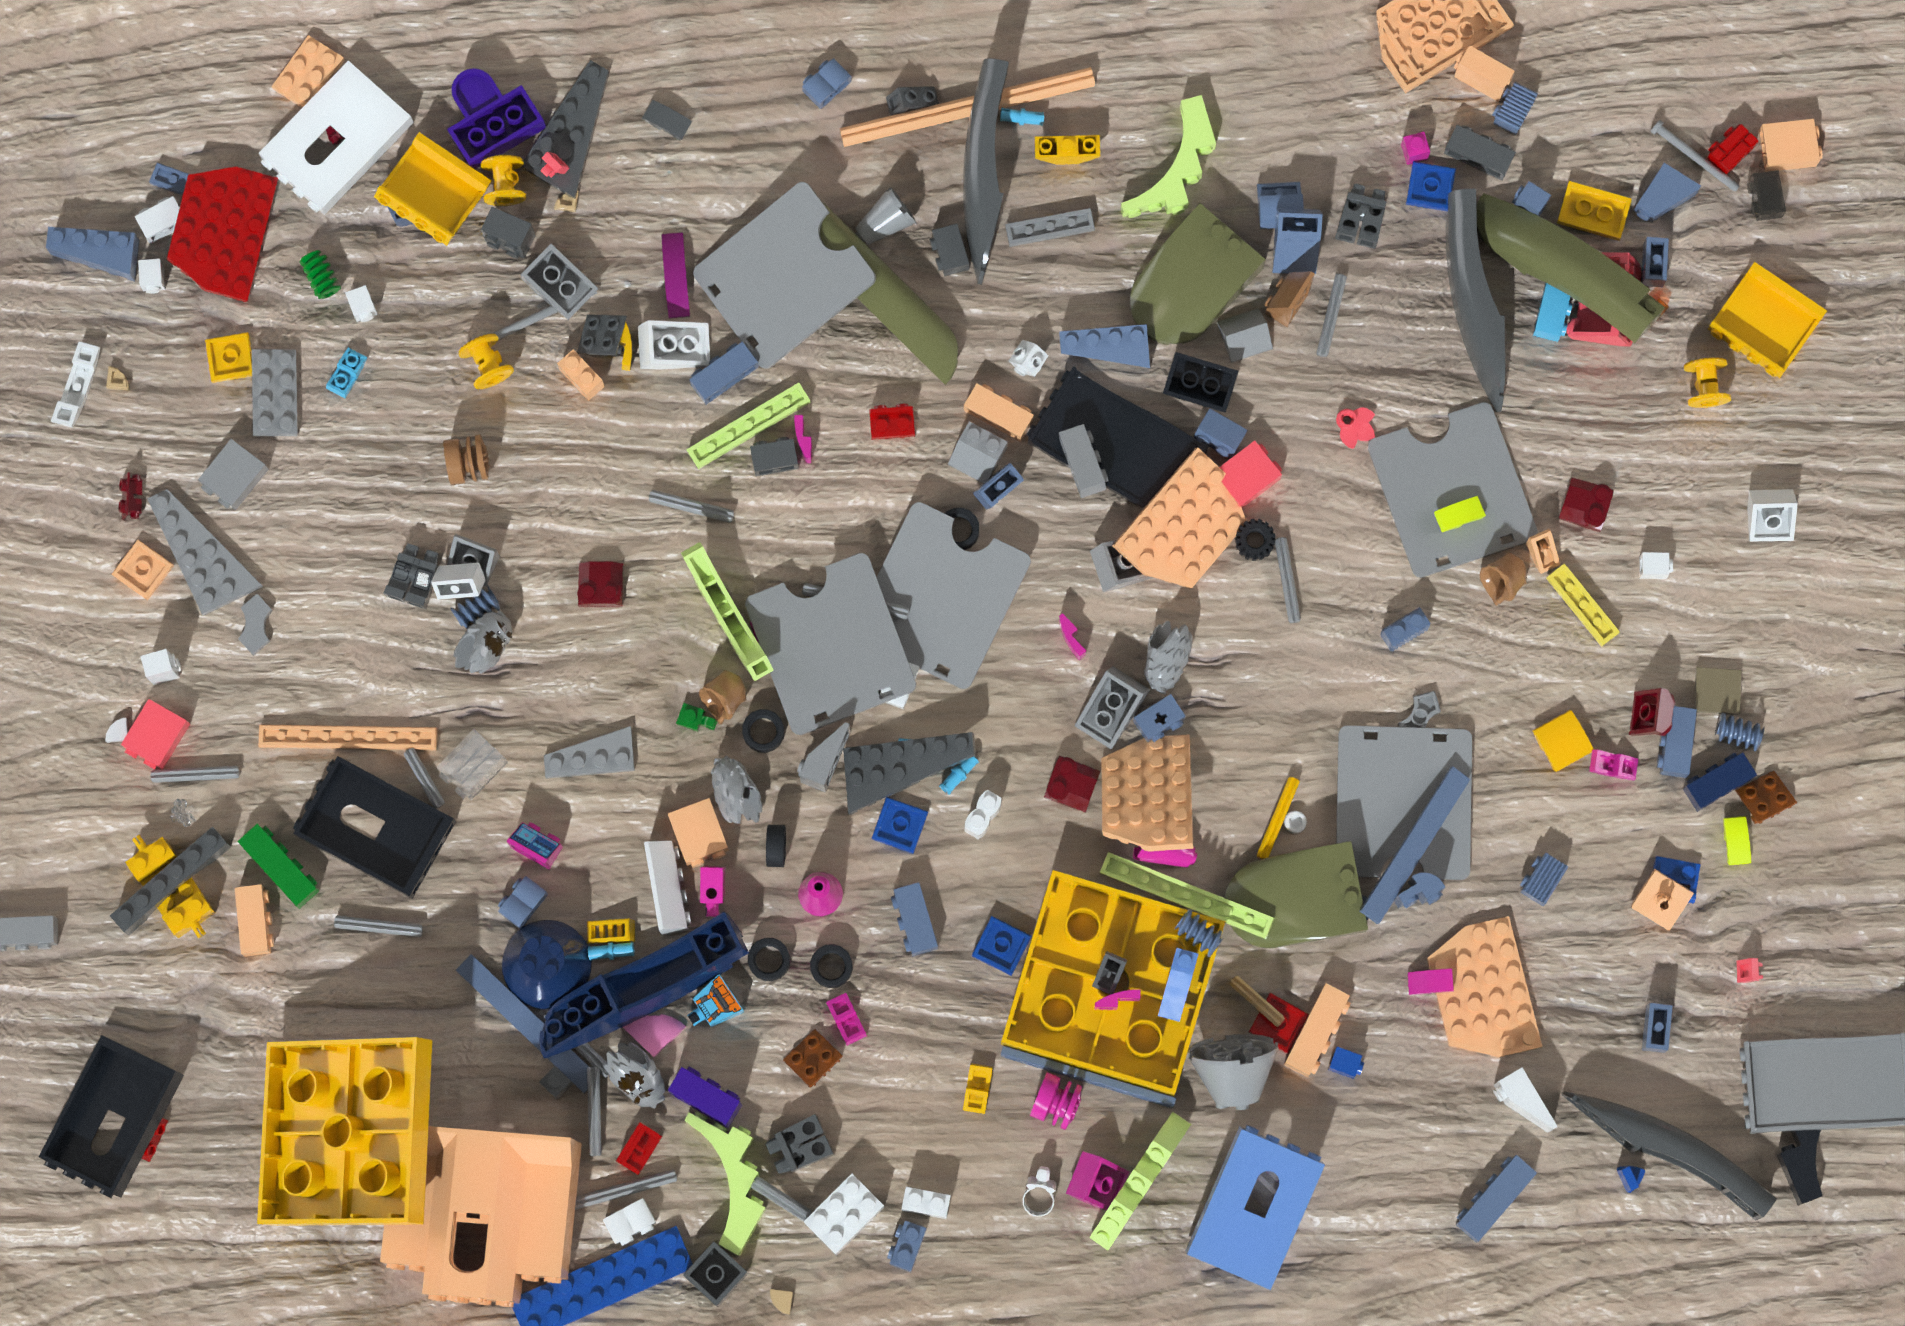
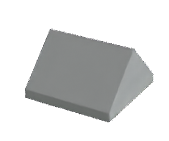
(1245, 335)
(468, 551)

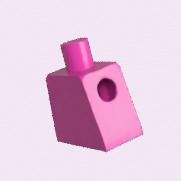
(712, 878)

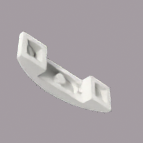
(77, 386)

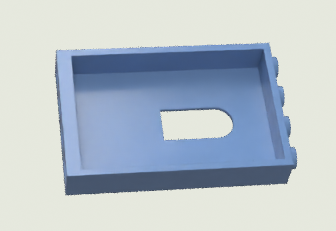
(1243, 1240)

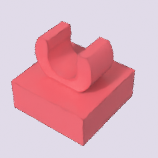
(554, 165)
(1748, 970)

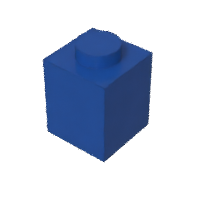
(1346, 1063)

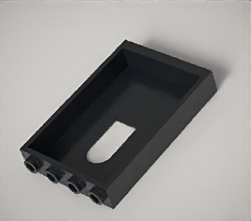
(405, 843)
(117, 1082)

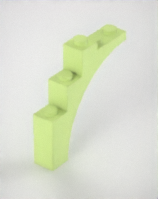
(1170, 191)
(726, 612)
(731, 1148)
(1140, 1180)

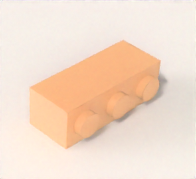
(999, 411)
(253, 920)

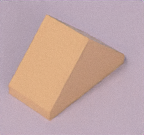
(1543, 551)

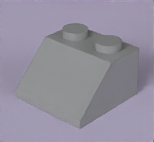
(978, 453)

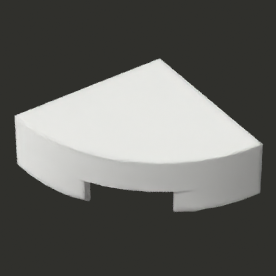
(117, 731)

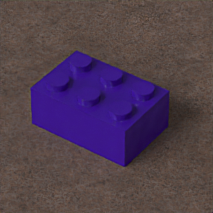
(705, 1096)

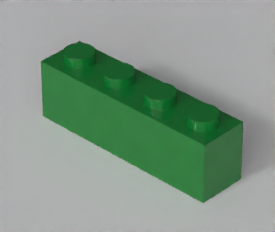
(278, 866)

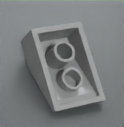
(558, 282)
(1114, 569)
(1112, 707)
(822, 761)

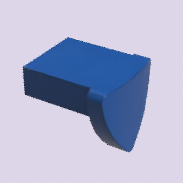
(1630, 1177)

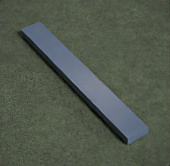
(1414, 845)
(520, 1017)
(1088, 1077)

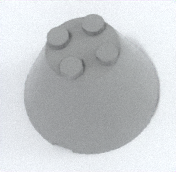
(1234, 1067)

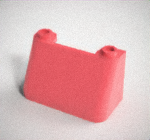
(1591, 326)

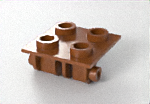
(1766, 797)
(812, 1058)

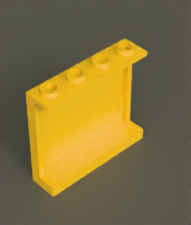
(433, 189)
(1766, 320)

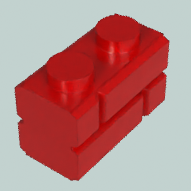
(1732, 149)

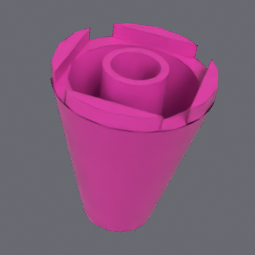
(1177, 858)
(824, 901)

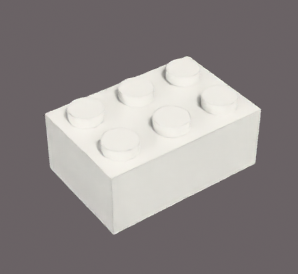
(843, 1214)

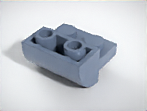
(1277, 196)
(1423, 887)

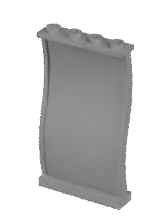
(1824, 1083)

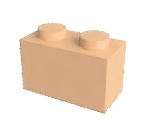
(580, 375)

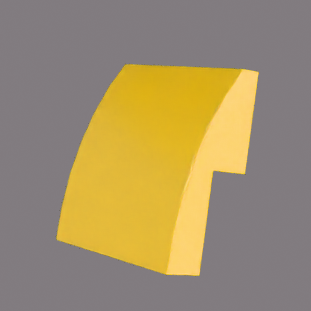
(1563, 740)

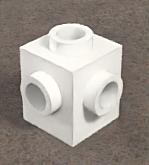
(1028, 358)

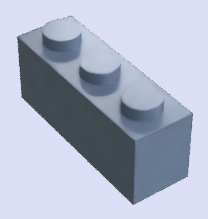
(723, 372)
(1678, 744)
(914, 919)

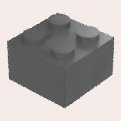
(508, 233)
(715, 1274)

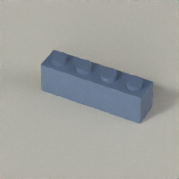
(1496, 1198)

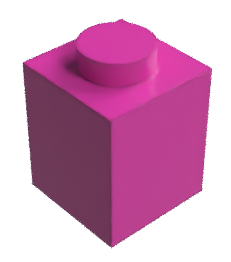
(1415, 148)

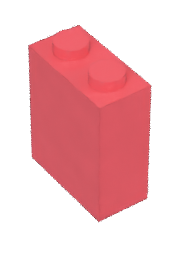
(1250, 473)
(155, 735)

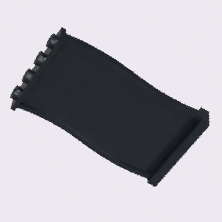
(1132, 442)

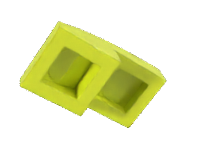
(1459, 514)
(1737, 840)

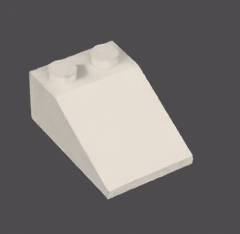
(673, 345)
(1521, 1096)

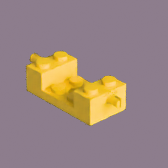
(184, 908)

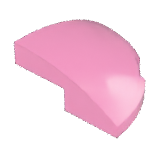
(655, 1032)

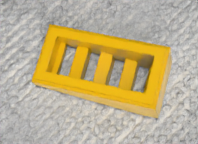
(629, 931)

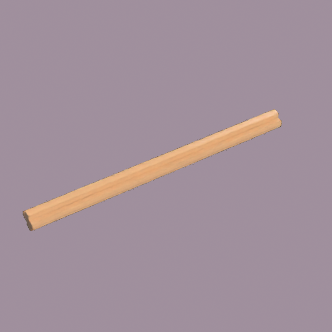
(962, 107)

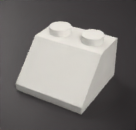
(1771, 515)

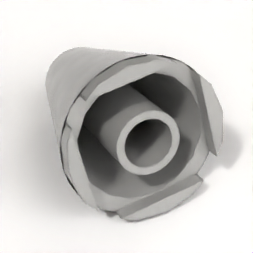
(884, 218)

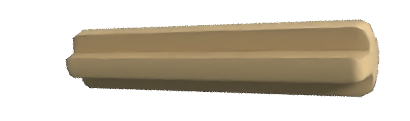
(1257, 1001)

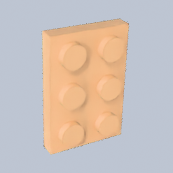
(307, 71)

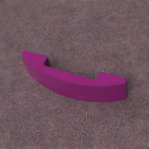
(675, 275)

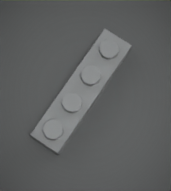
(1049, 227)

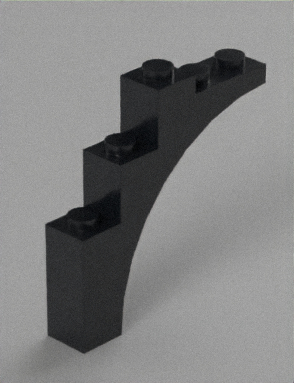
(1800, 1166)

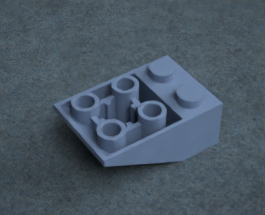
(1296, 240)

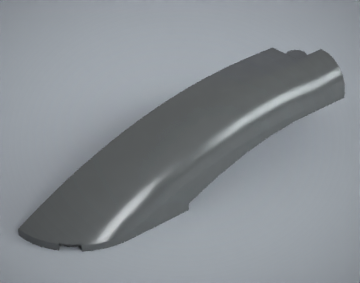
(980, 182)
(1473, 304)
(1662, 1140)

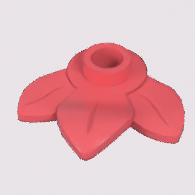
(1358, 428)

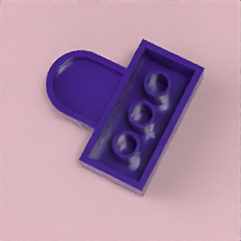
(491, 119)

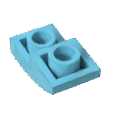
(347, 372)

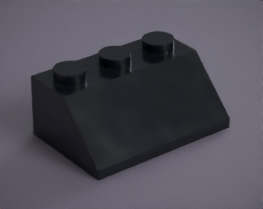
(1200, 382)

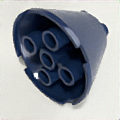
(545, 963)

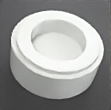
(1295, 822)

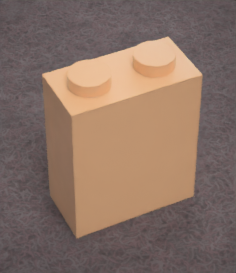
(1483, 73)
(1790, 145)
(698, 833)

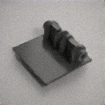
(602, 335)

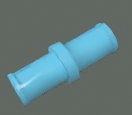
(1022, 116)
(958, 774)
(611, 951)

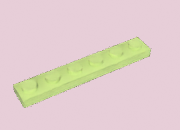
(748, 425)

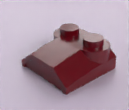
(1586, 504)
(600, 584)
(1652, 712)
(1072, 784)

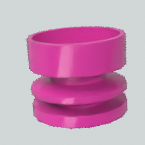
(1056, 1101)

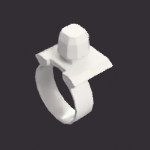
(1041, 1180)

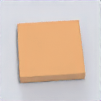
(142, 569)

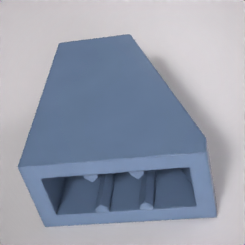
(1665, 193)

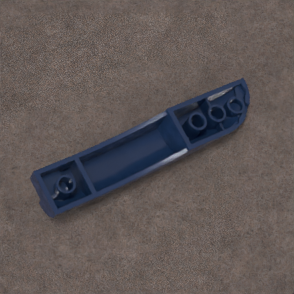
(642, 986)

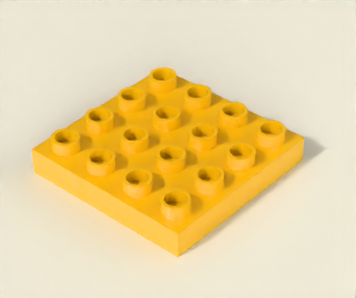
(1056, 997)
(345, 1132)

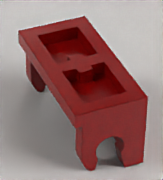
(639, 1148)

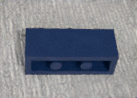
(1719, 781)

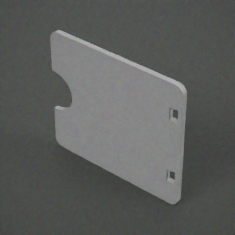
(782, 277)
(1432, 476)
(950, 593)
(831, 647)
(1386, 789)

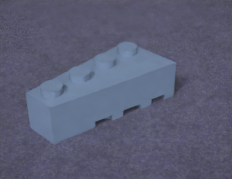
(97, 249)
(1111, 344)

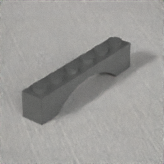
(151, 895)

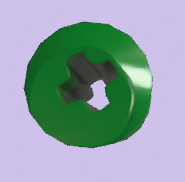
(318, 275)

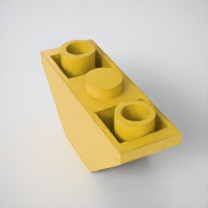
(1067, 149)

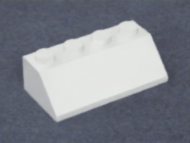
(666, 887)

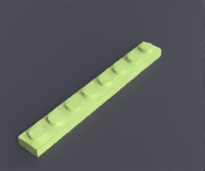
(1187, 895)

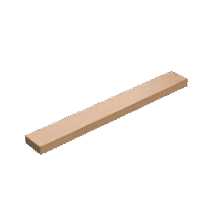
(347, 737)

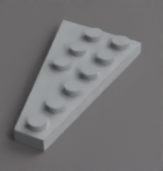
(206, 564)

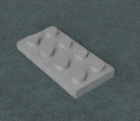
(274, 392)

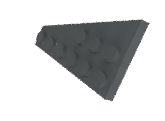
(570, 131)
(893, 766)

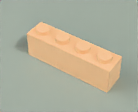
(1317, 1029)

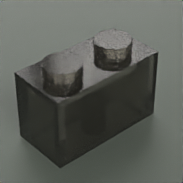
(1766, 195)

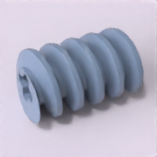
(475, 608)
(1740, 732)
(1199, 932)

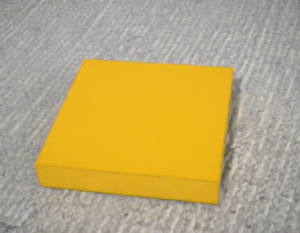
(229, 357)

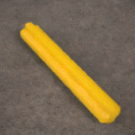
(1278, 818)

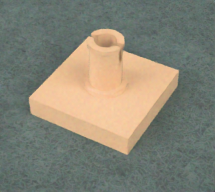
(1662, 899)

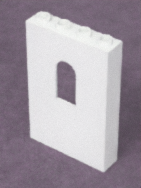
(356, 111)

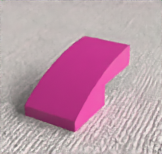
(804, 443)
(1069, 631)
(1613, 765)
(1430, 981)
(1111, 1001)
(846, 1019)

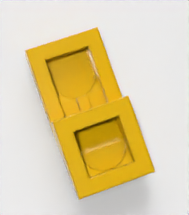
(626, 342)
(977, 1088)

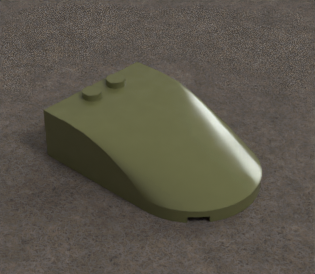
(1192, 279)
(1307, 893)

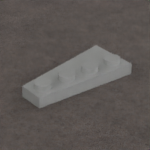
(596, 756)

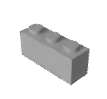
(1083, 460)
(28, 931)

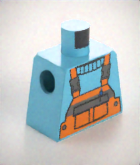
(715, 1004)

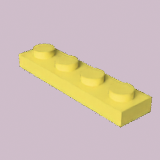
(1583, 605)

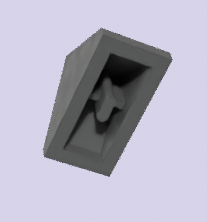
(1109, 973)

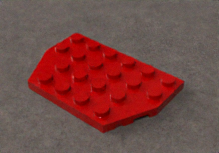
(222, 229)

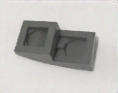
(666, 119)

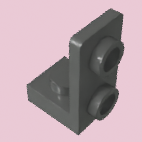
(911, 98)

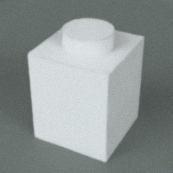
(151, 275)
(361, 304)
(1655, 565)

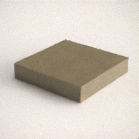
(1717, 691)

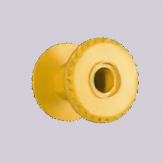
(504, 180)
(487, 360)
(1707, 382)

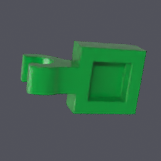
(692, 718)

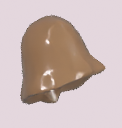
(1504, 577)
(723, 695)

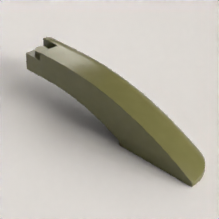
(1567, 264)
(898, 305)

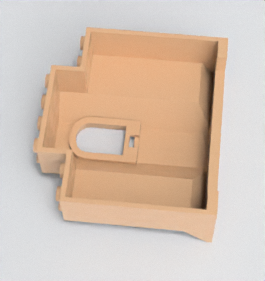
(518, 1187)

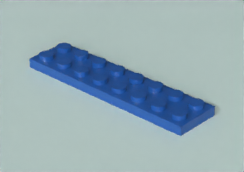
(605, 1281)

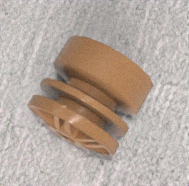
(466, 459)

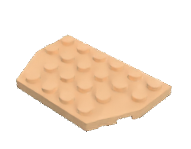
(1428, 35)
(1183, 524)
(1149, 794)
(1490, 996)

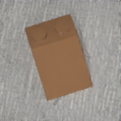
(1289, 297)

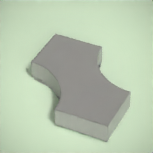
(254, 633)
(1424, 708)

